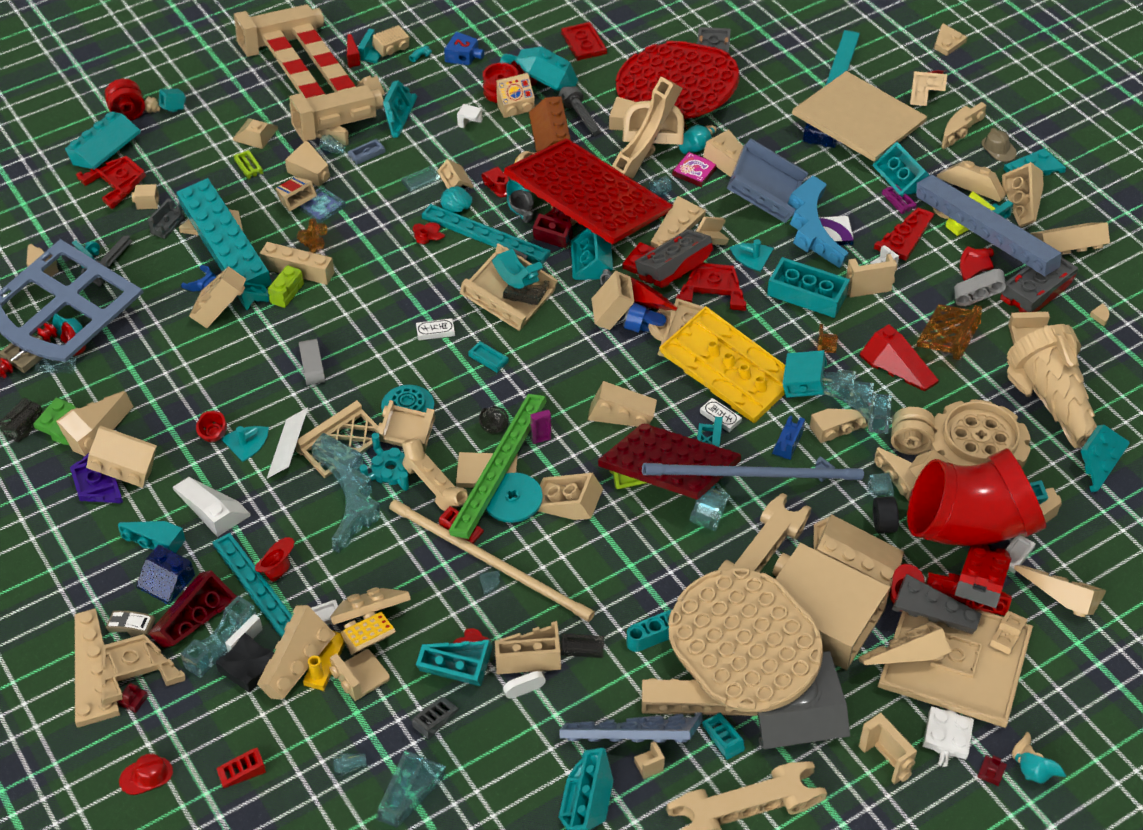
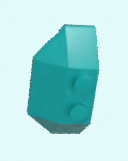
(547, 68)
(587, 792)

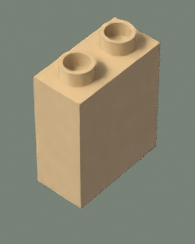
(836, 597)

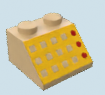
(367, 632)

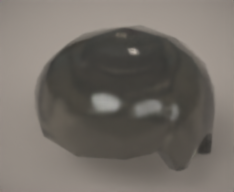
(493, 420)

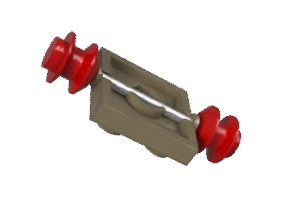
(23, 360)

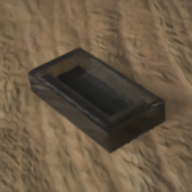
(582, 645)

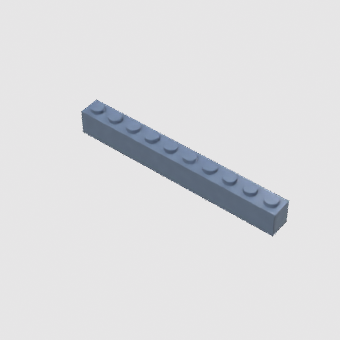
(989, 225)

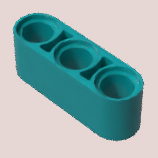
(645, 634)

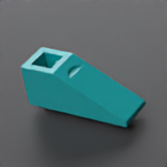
(153, 534)

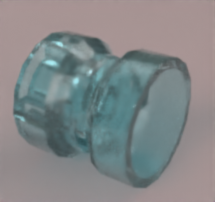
(661, 185)

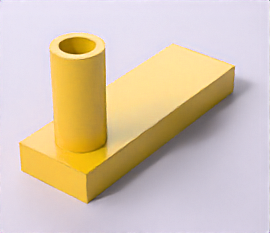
(319, 671)

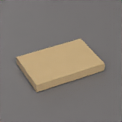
(472, 465)

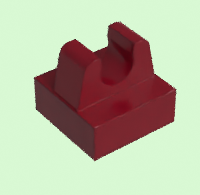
(133, 697)
(992, 770)

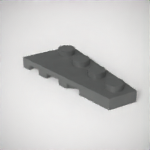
(930, 603)

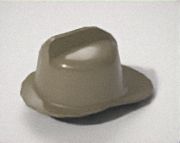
(998, 146)

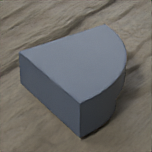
(822, 463)

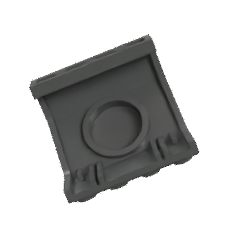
(811, 717)

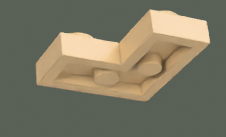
(923, 83)

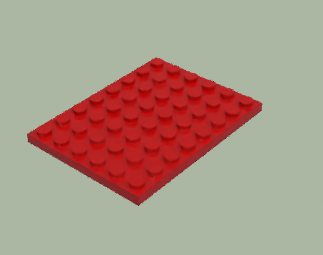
(588, 190)

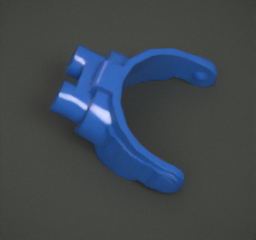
(202, 283)

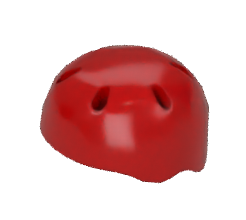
(213, 431)

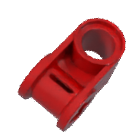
(496, 181)

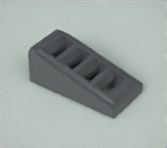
(429, 730)

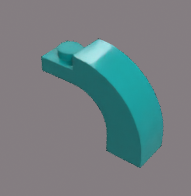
(514, 272)

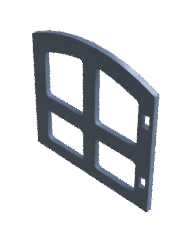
(64, 296)

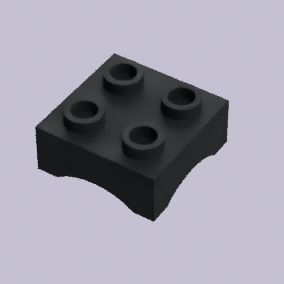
(244, 662)

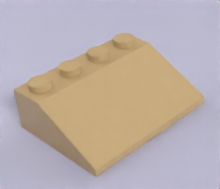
(859, 550)

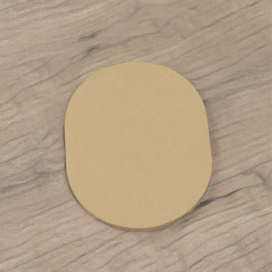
(745, 640)

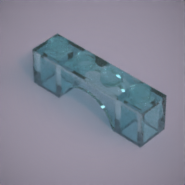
(203, 654)

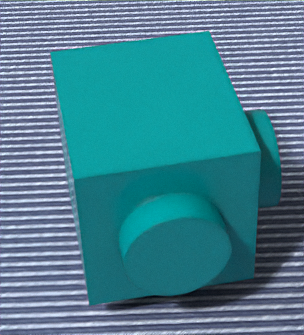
(171, 99)

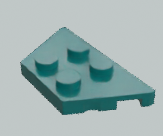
(398, 106)
(1102, 453)

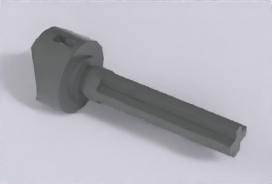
(573, 99)
(111, 256)

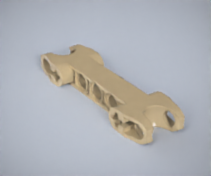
(778, 525)
(781, 791)

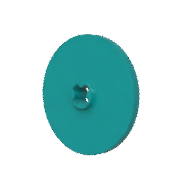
(527, 500)

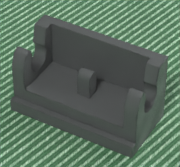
(165, 219)

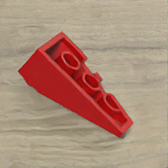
(650, 297)
(894, 354)

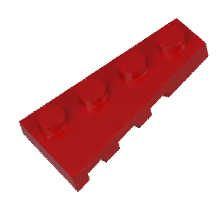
(907, 234)

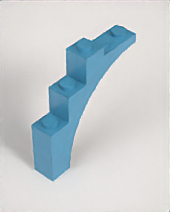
(810, 232)

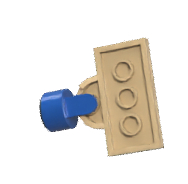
(660, 323)

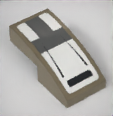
(131, 622)

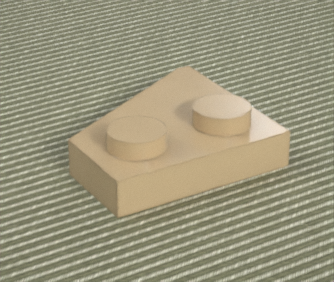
(949, 40)

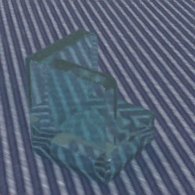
(880, 484)

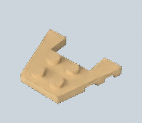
(133, 658)

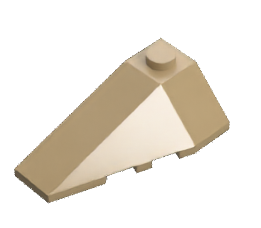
(1024, 189)
(82, 424)
(1074, 596)
(920, 644)

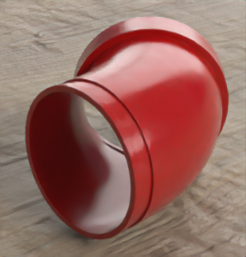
(974, 502)

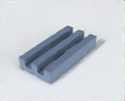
(366, 151)

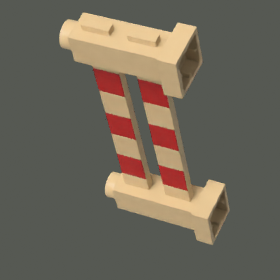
(310, 108)

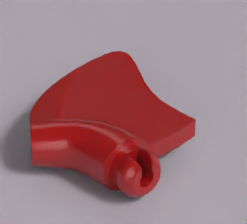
(975, 261)

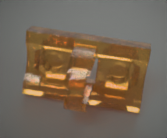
(312, 235)

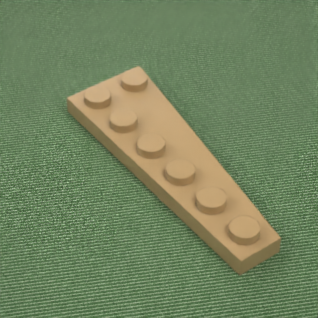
(89, 671)

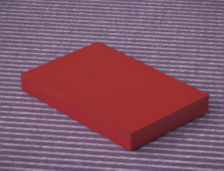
(583, 41)

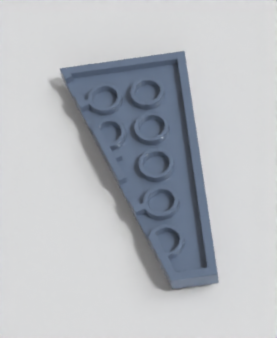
(636, 729)

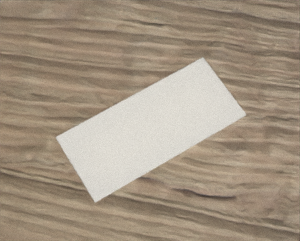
(287, 443)

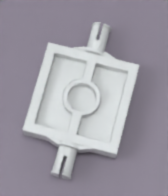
(948, 734)

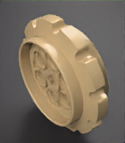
(978, 429)

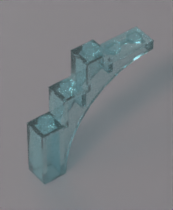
(860, 395)
(345, 465)

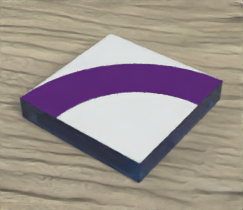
(838, 229)

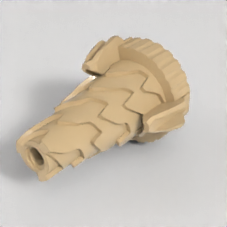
(1049, 366)

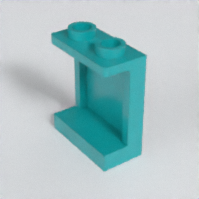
(804, 373)

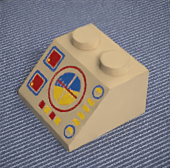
(515, 95)

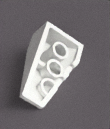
(211, 506)

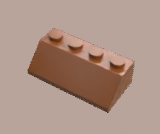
(548, 123)

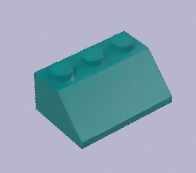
(901, 169)
(590, 256)

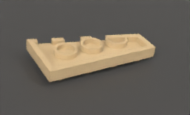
(678, 219)

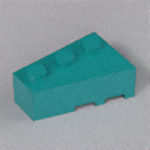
(456, 661)

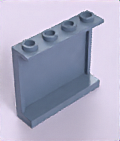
(766, 180)

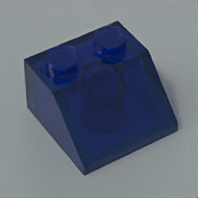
(165, 574)

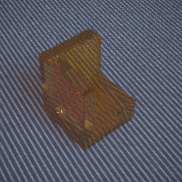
(826, 342)

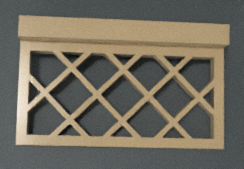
(334, 425)

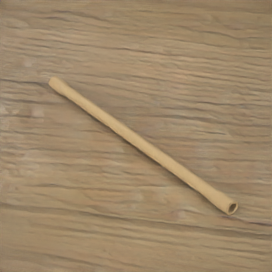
(576, 607)

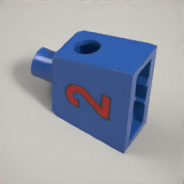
(462, 49)

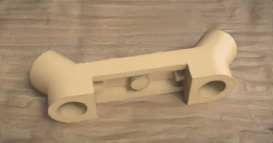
(418, 462)

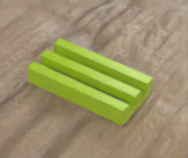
(251, 171)

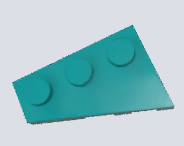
(1041, 159)

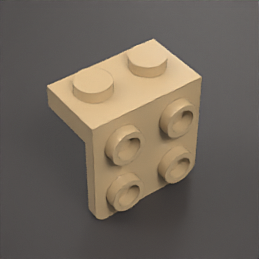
(359, 674)

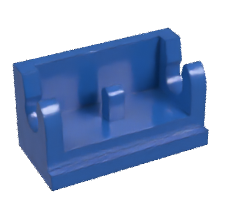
(789, 438)

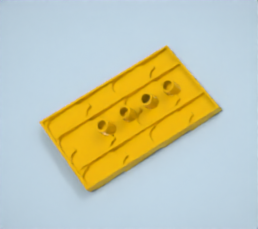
(727, 364)

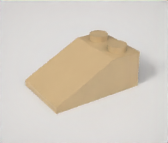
(570, 495)

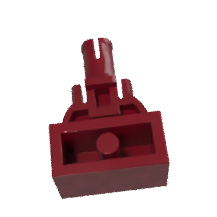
(553, 228)

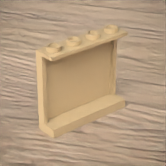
(487, 290)

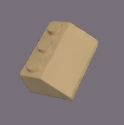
(121, 456)

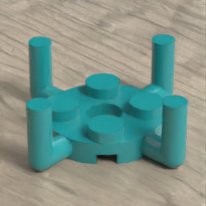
(383, 459)

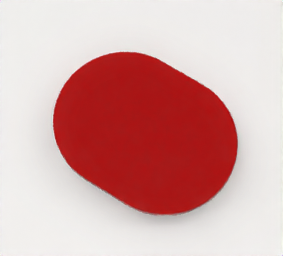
(703, 72)

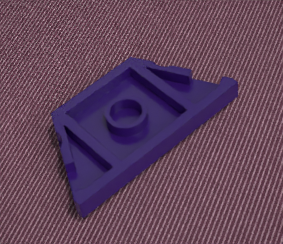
(94, 485)

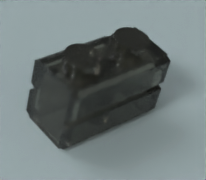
(20, 420)

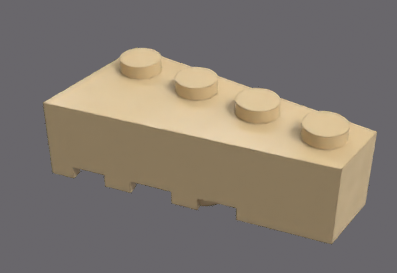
(303, 638)

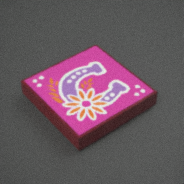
(694, 169)

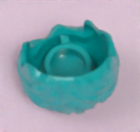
(456, 199)

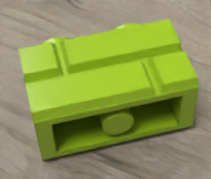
(285, 286)

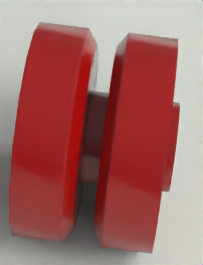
(496, 72)
(125, 98)

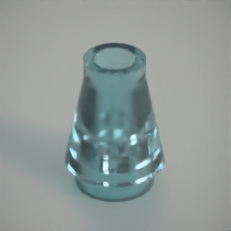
(330, 144)
(347, 763)

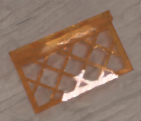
(964, 333)

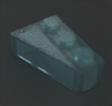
(409, 786)

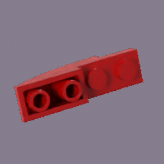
(948, 586)

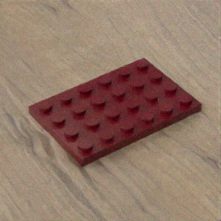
(661, 446)

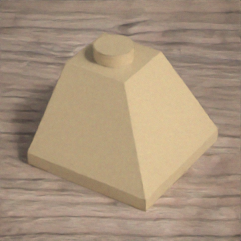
(255, 133)

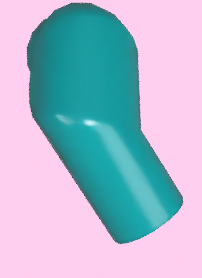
(418, 52)

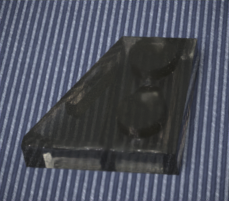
(530, 294)

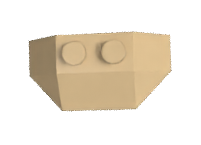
(975, 179)

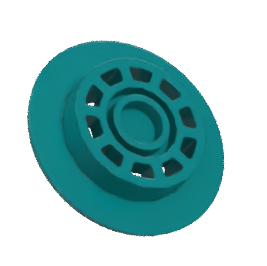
(409, 397)

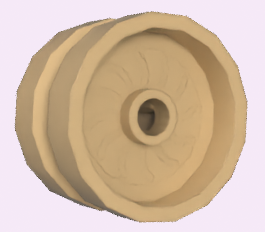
(912, 430)

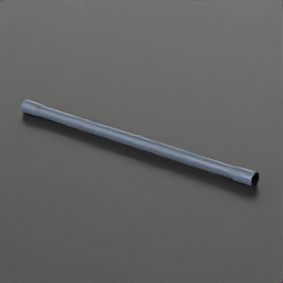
(705, 470)

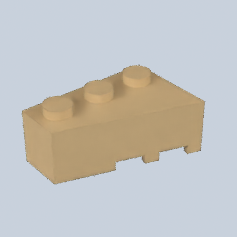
(723, 151)
(217, 296)
(529, 652)

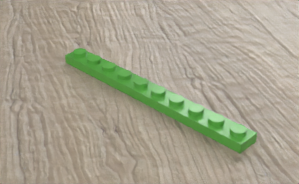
(496, 468)

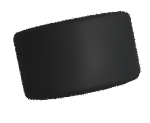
(885, 514)

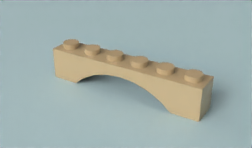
(662, 101)

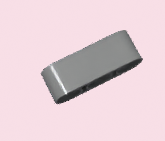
(979, 287)
(311, 362)

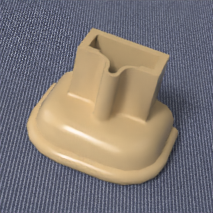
(670, 133)

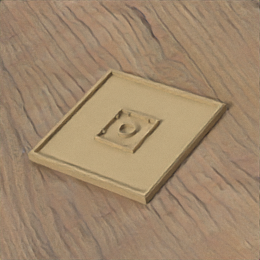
(859, 115)
(970, 678)

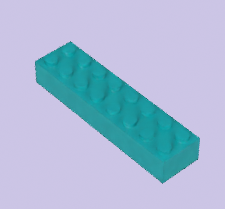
(221, 232)

